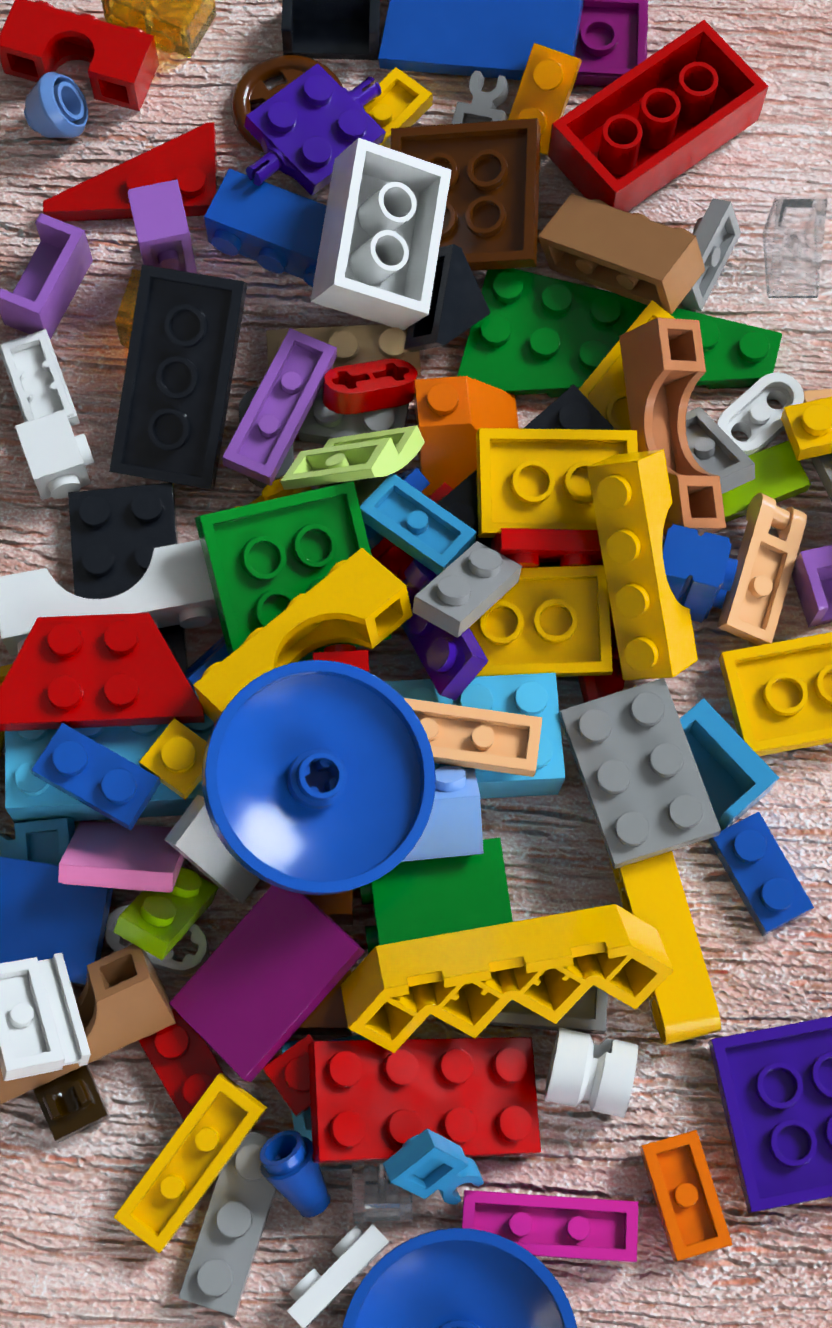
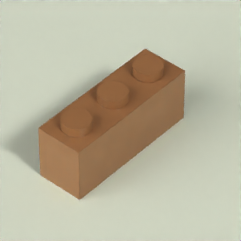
(622, 252)

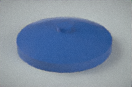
(318, 777)
(459, 1283)

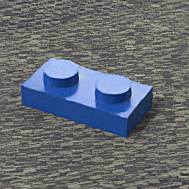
(96, 776)
(761, 873)

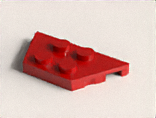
(96, 675)

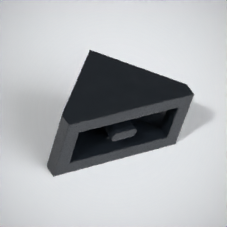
(453, 306)

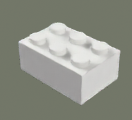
(381, 235)

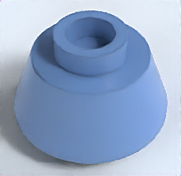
(56, 107)

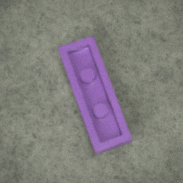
(279, 407)

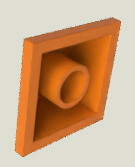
(449, 417)

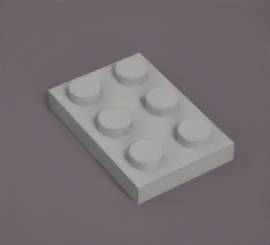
(639, 773)

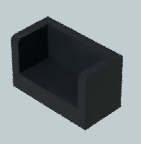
(331, 29)

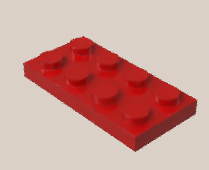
(458, 1087)

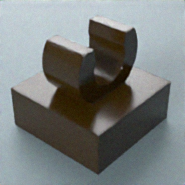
(71, 1103)

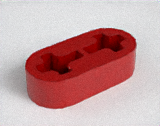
(369, 386)

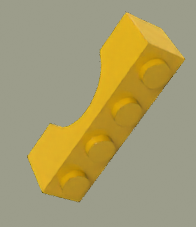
(630, 511)
(352, 604)

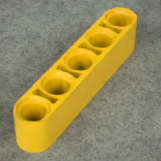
(685, 1000)

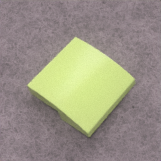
(354, 458)

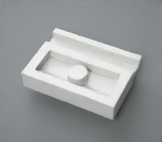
(39, 1019)

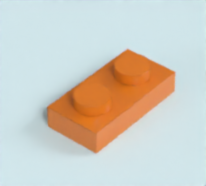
(685, 1195)

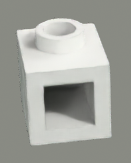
(55, 455)

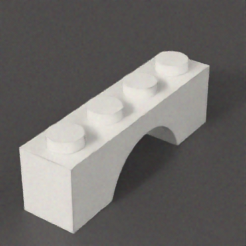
(171, 590)

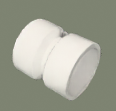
(591, 1072)

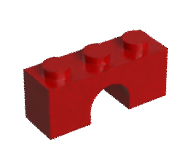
(43, 38)

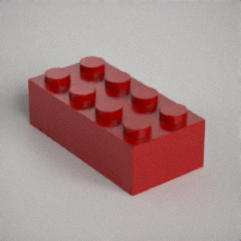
(657, 119)

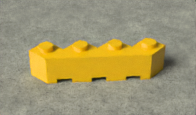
(478, 971)

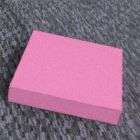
(120, 858)

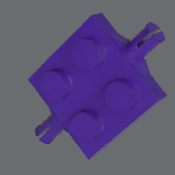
(310, 127)

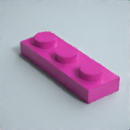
(557, 1224)

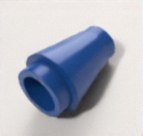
(290, 1169)

